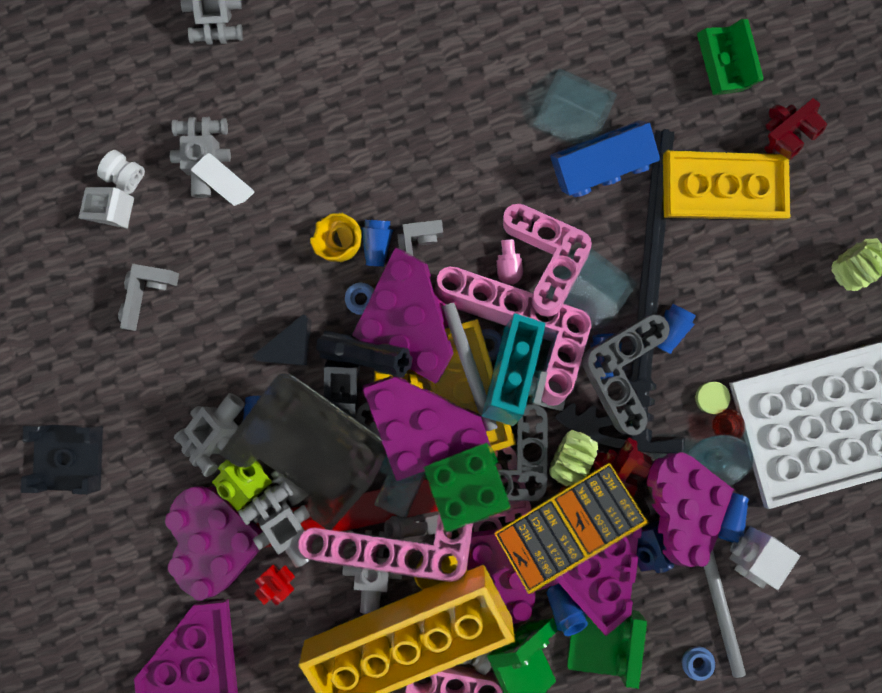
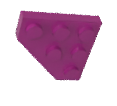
(407, 316)
(420, 425)
(605, 583)
(195, 655)

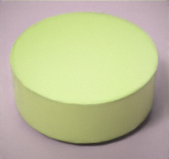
(712, 397)

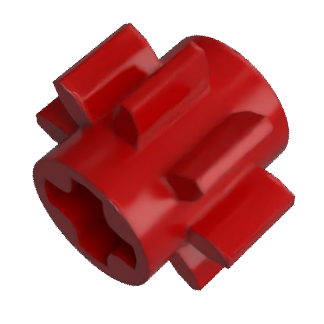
(274, 585)

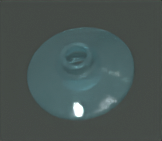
(724, 456)

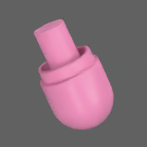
(509, 264)

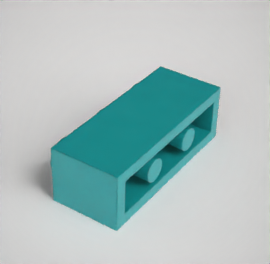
(514, 370)

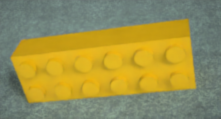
(410, 638)

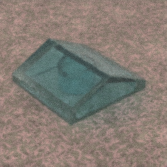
(574, 108)
(598, 290)

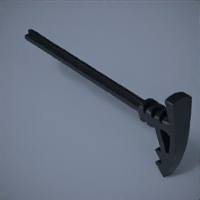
(648, 305)

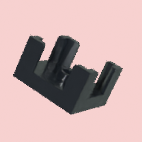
(64, 458)

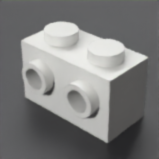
(763, 558)

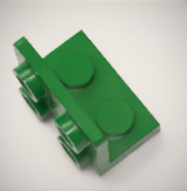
(467, 487)
(614, 654)
(522, 664)

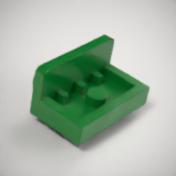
(730, 57)

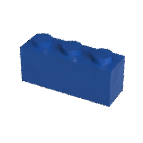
(605, 158)

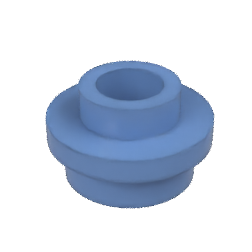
(351, 294)
(705, 670)

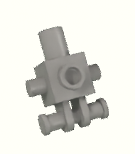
(211, 12)
(195, 147)
(209, 432)
(280, 525)
(371, 581)

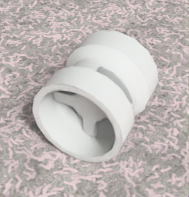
(121, 172)

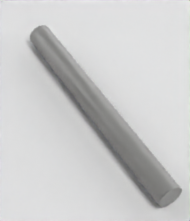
(468, 362)
(724, 618)

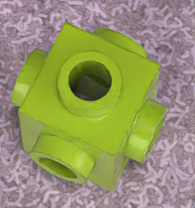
(240, 484)

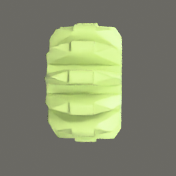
(859, 265)
(573, 458)

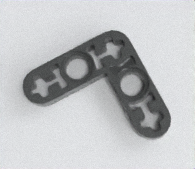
(614, 362)
(527, 468)

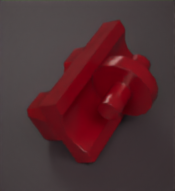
(788, 123)
(625, 462)

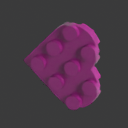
(689, 507)
(211, 541)
(487, 550)

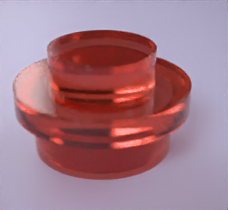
(729, 423)

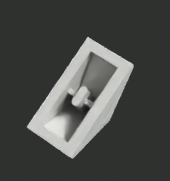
(106, 206)

